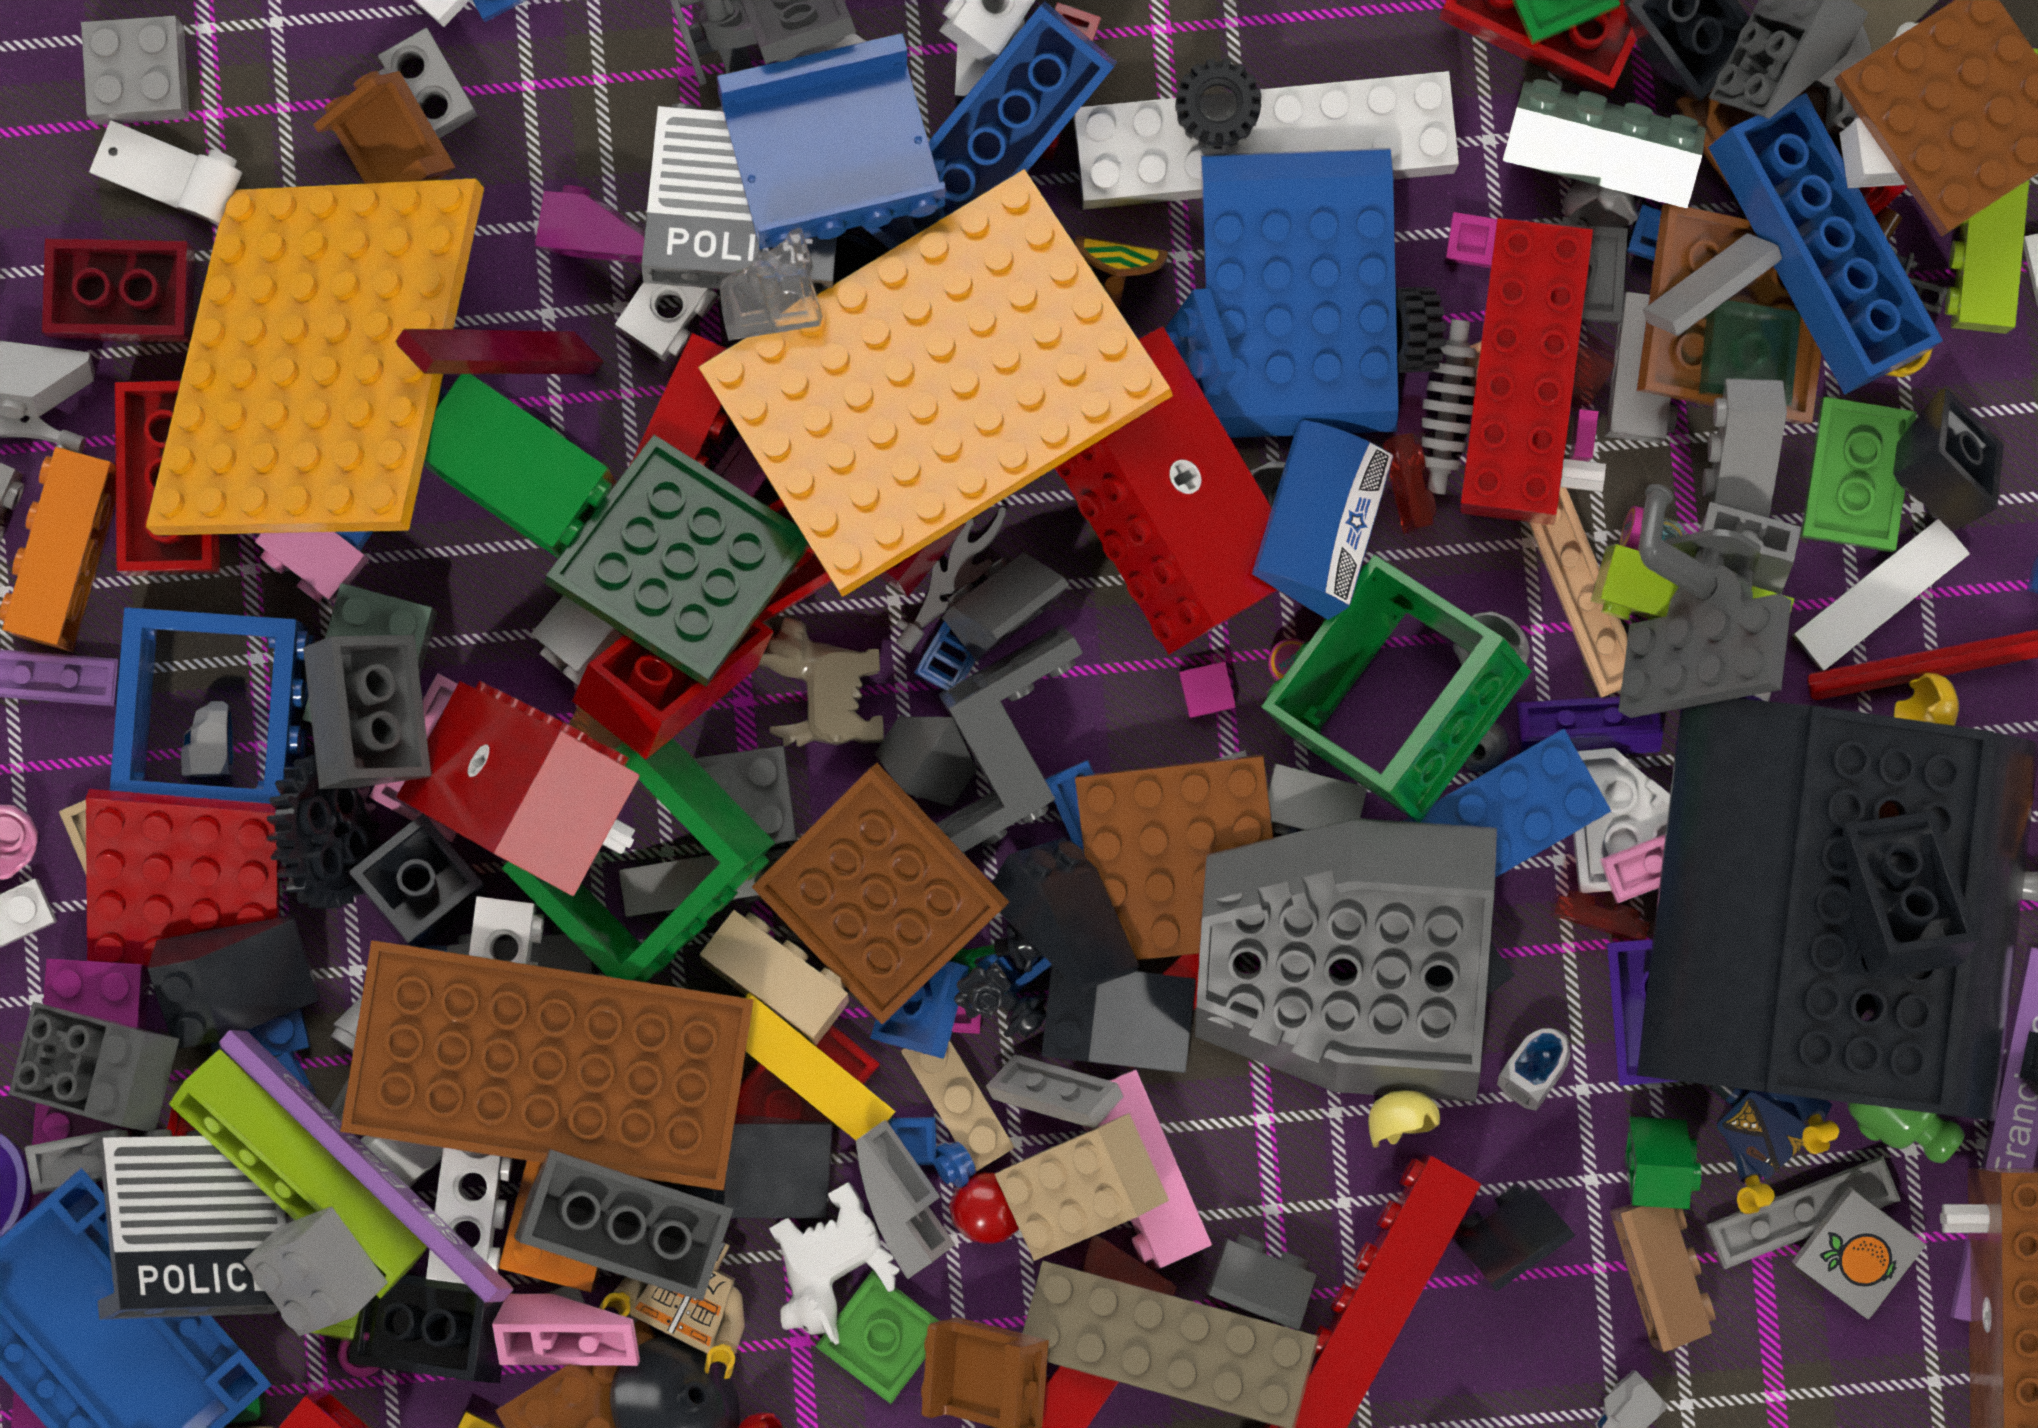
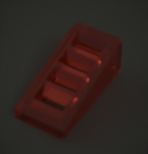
(1112, 1263)

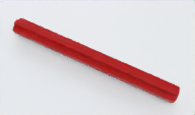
(1912, 666)

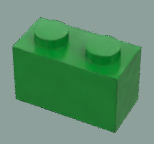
(1661, 1163)

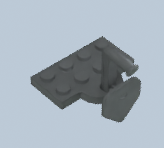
(777, 27)
(1715, 634)

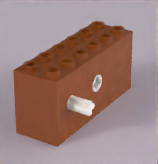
(2004, 1294)

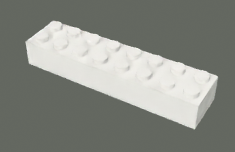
(1143, 156)

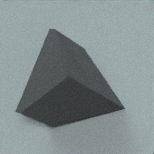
(927, 758)

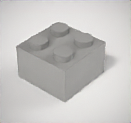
(135, 70)
(315, 1272)

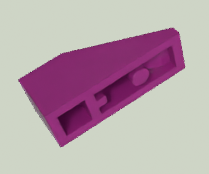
(586, 228)

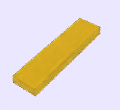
(813, 1073)

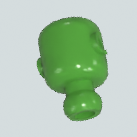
(1903, 1127)

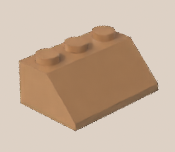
(1663, 1275)

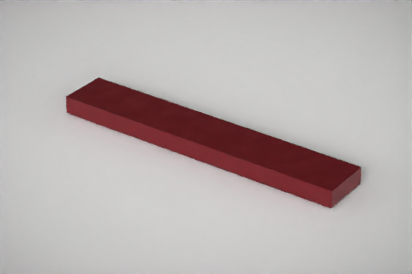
(498, 351)

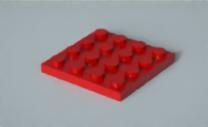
(173, 869)

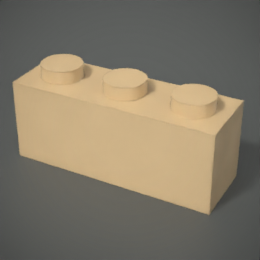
(775, 975)

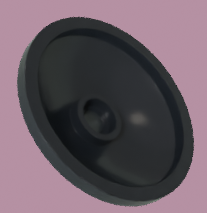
(659, 1386)

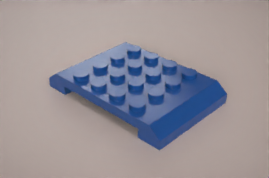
(1304, 288)
(109, 1370)

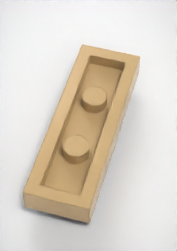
(960, 1104)

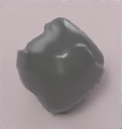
(1490, 750)

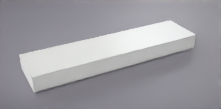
(1880, 594)

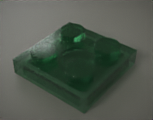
(1749, 345)

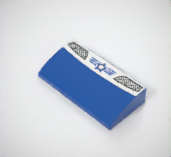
(1322, 517)

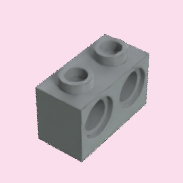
(434, 82)

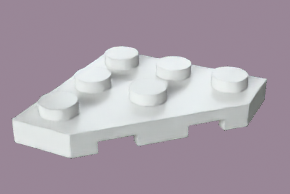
(1636, 816)

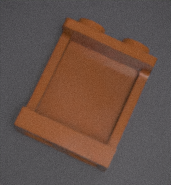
(386, 131)
(984, 1374)

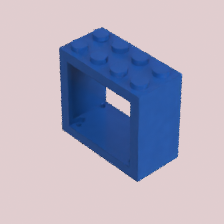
(134, 695)

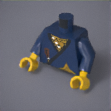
(1766, 1132)

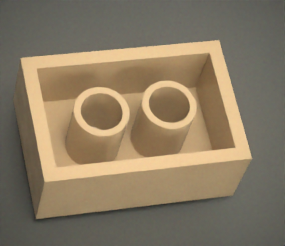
(1081, 1187)

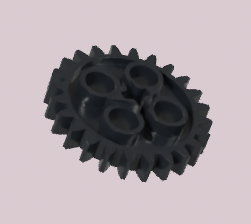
(320, 836)

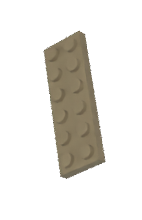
(1171, 1345)

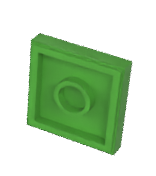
(880, 1337)

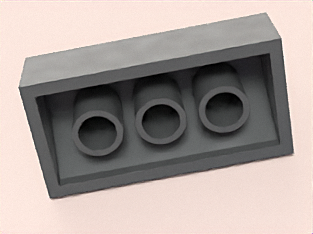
(623, 1224)

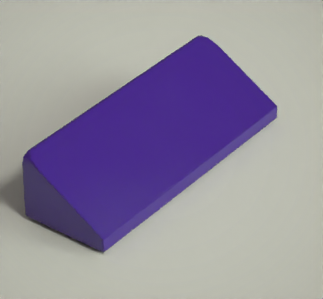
(1589, 724)

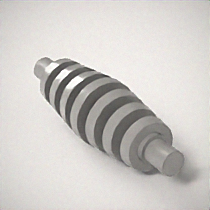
(1448, 407)

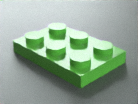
(1851, 475)

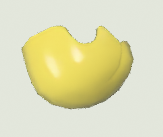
(1401, 1113)

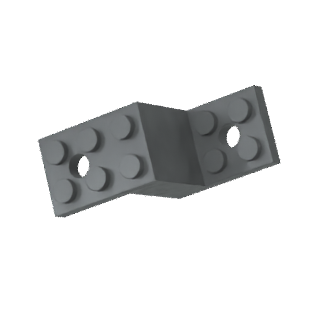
(995, 743)

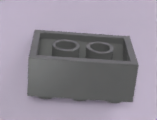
(366, 710)

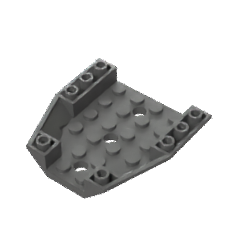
(1364, 893)

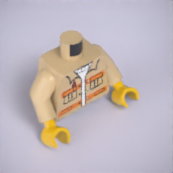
(707, 1325)

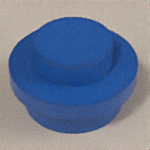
(954, 1164)

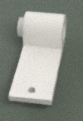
(167, 173)

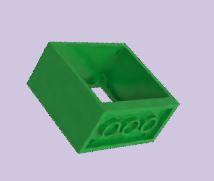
(514, 465)
(1452, 726)
(712, 820)

